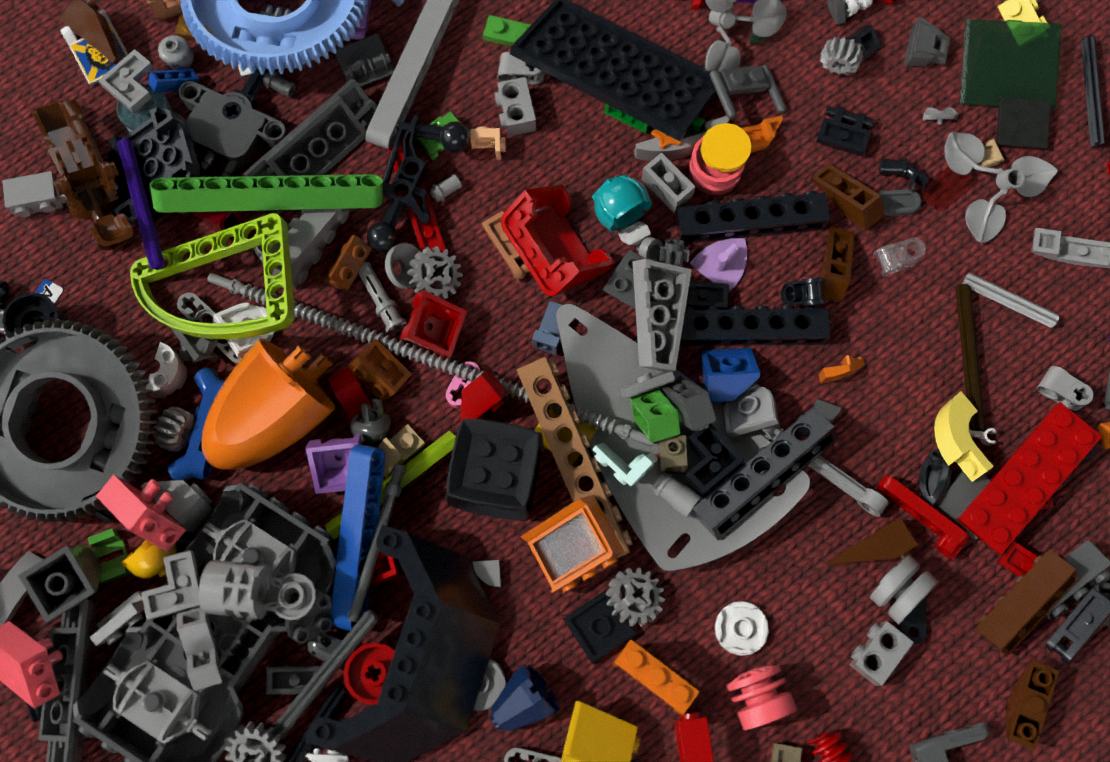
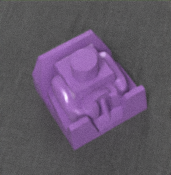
(330, 462)

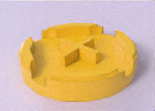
(725, 147)

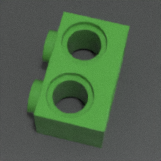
(655, 415)

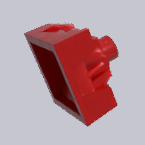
(434, 324)

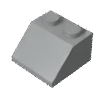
(189, 503)

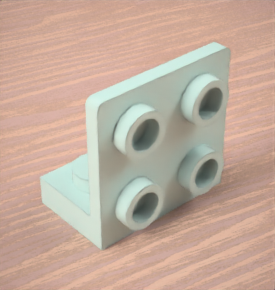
(623, 472)

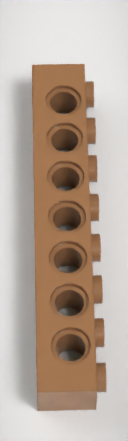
(531, 376)

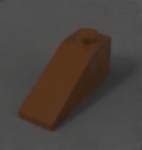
(92, 27)
(850, 196)
(837, 264)
(882, 546)

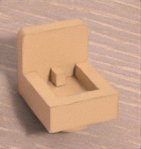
(488, 138)

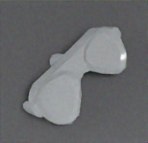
(947, 113)

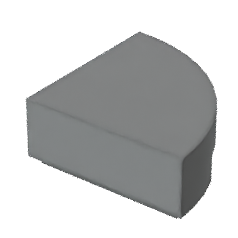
(488, 572)

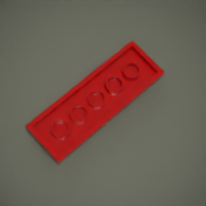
(1029, 478)

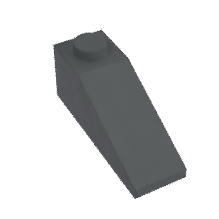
(691, 401)

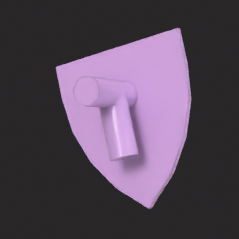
(722, 261)

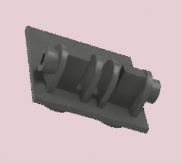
(365, 61)
(622, 280)

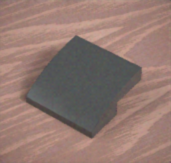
(959, 496)

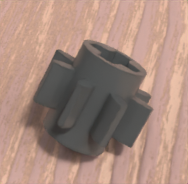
(674, 252)

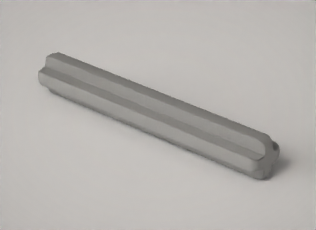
(1011, 300)

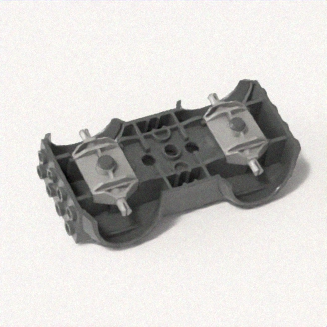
(144, 695)

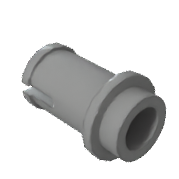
(445, 188)

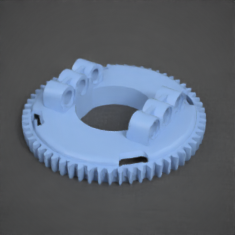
(268, 40)

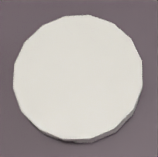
(741, 628)

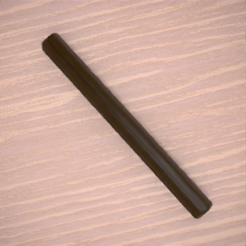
(970, 355)

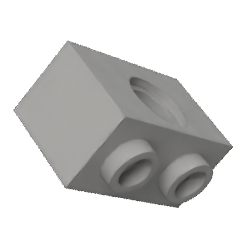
(667, 182)

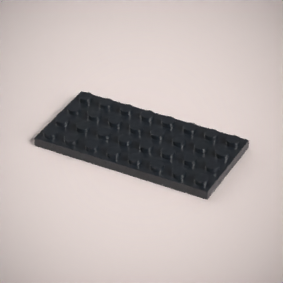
(616, 67)

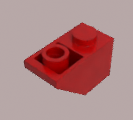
(481, 395)

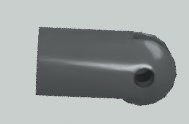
(324, 646)

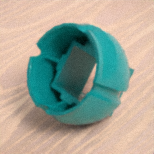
(620, 202)

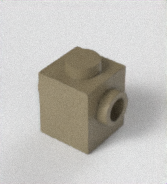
(673, 454)

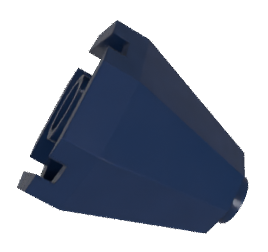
(524, 700)

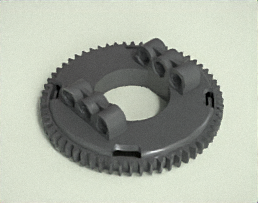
(116, 428)

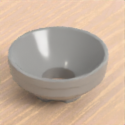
(403, 255)

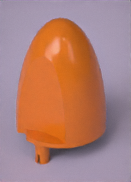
(264, 406)

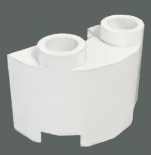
(170, 374)

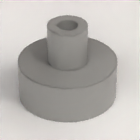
(649, 248)

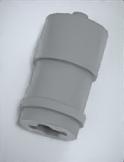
(679, 496)

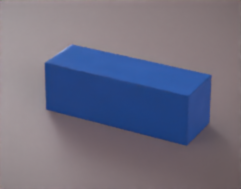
(170, 80)

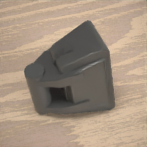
(922, 45)

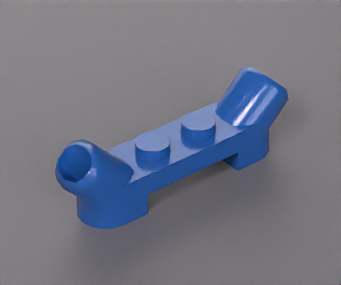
(193, 462)

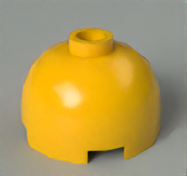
(147, 560)

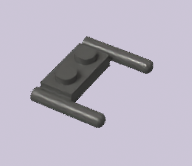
(743, 81)

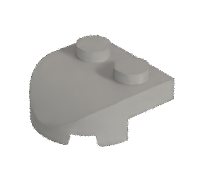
(124, 616)

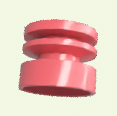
(761, 697)

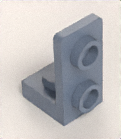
(548, 335)

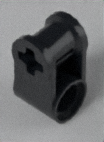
(803, 292)

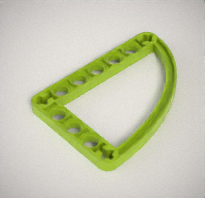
(264, 236)

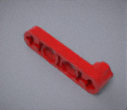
(950, 535)

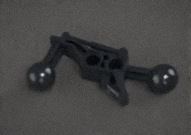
(453, 137)

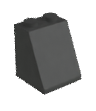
(62, 580)

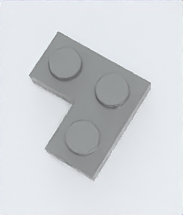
(123, 79)
(182, 589)

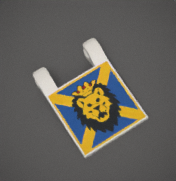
(89, 59)

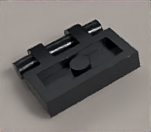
(842, 135)

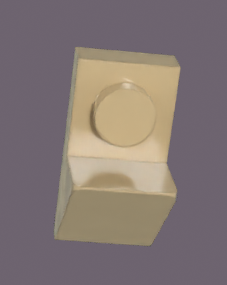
(400, 448)

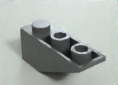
(1092, 569)

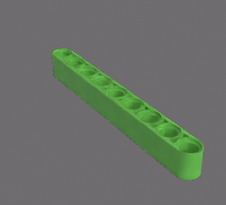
(266, 193)

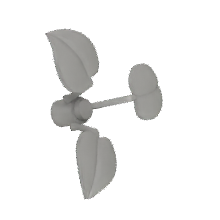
(766, 19)
(1027, 176)

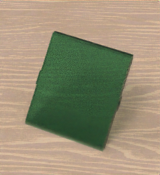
(1010, 61)

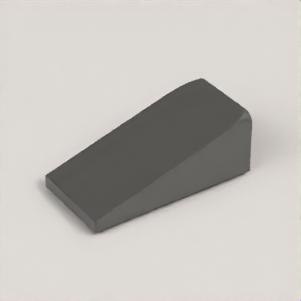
(288, 679)

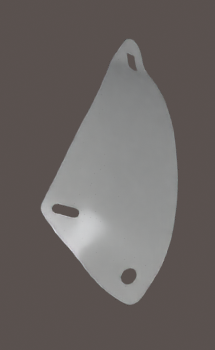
(596, 370)

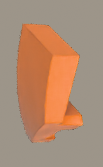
(762, 134)
(848, 366)

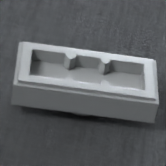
(647, 382)

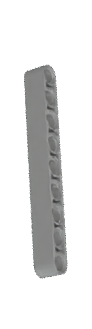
(410, 72)

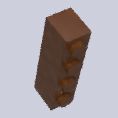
(1027, 602)

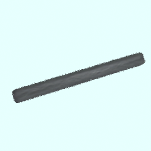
(325, 673)

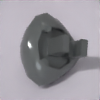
(371, 423)

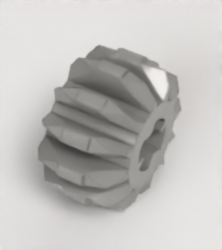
(841, 56)
(173, 429)

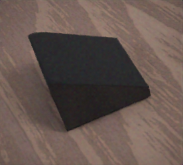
(866, 38)

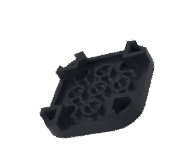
(162, 151)

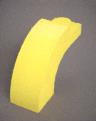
(955, 440)

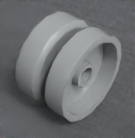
(899, 585)

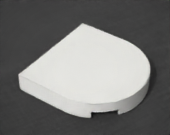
(241, 313)

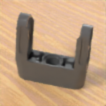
(933, 748)

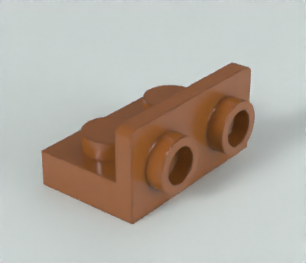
(348, 263)
(379, 370)

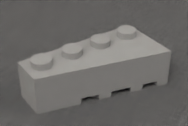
(308, 238)
(660, 312)

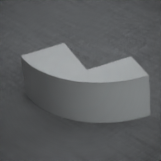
(200, 648)

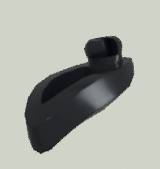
(934, 478)

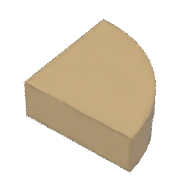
(992, 155)

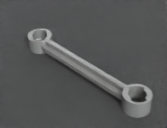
(866, 498)

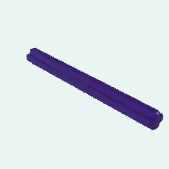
(140, 204)

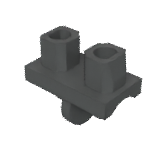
(196, 348)

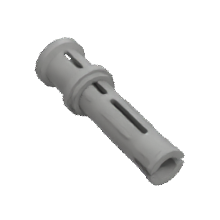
(385, 307)

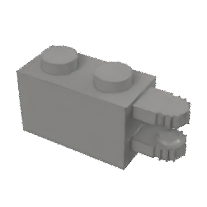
(32, 194)

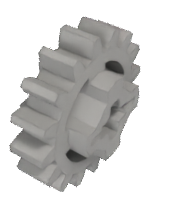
(447, 277)
(638, 609)
(254, 745)

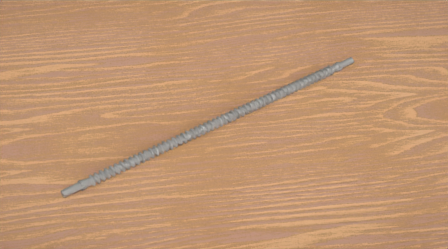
(399, 347)

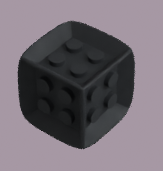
(494, 469)

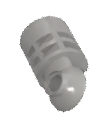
(252, 591)

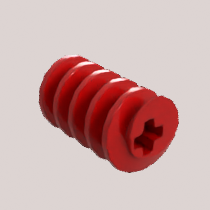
(829, 748)

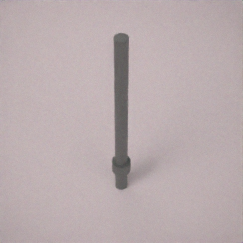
(392, 492)

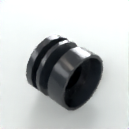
(27, 310)

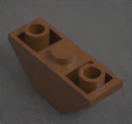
(1030, 704)

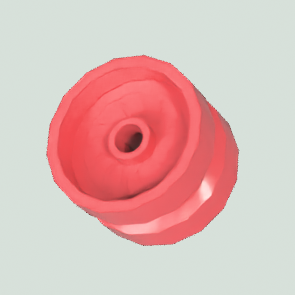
(711, 180)

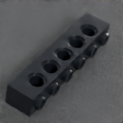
(766, 224)
(739, 335)
(761, 487)

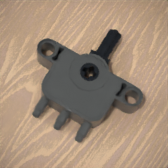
(228, 124)

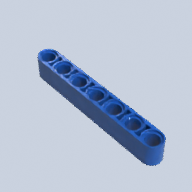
(357, 529)

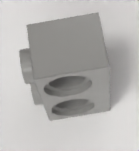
(517, 106)
(886, 658)

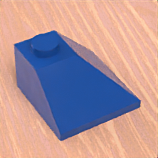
(728, 372)

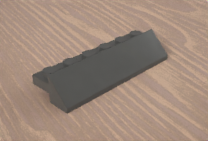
(321, 137)
(72, 678)

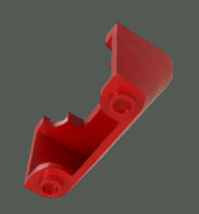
(549, 243)

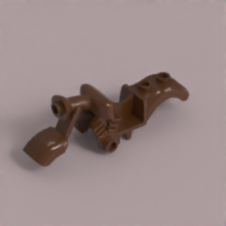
(84, 173)

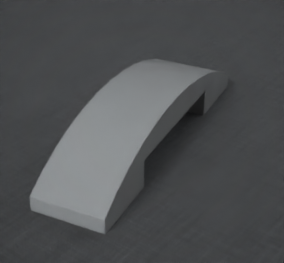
(651, 148)
(1071, 249)
(12, 589)

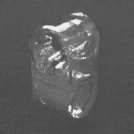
(896, 258)

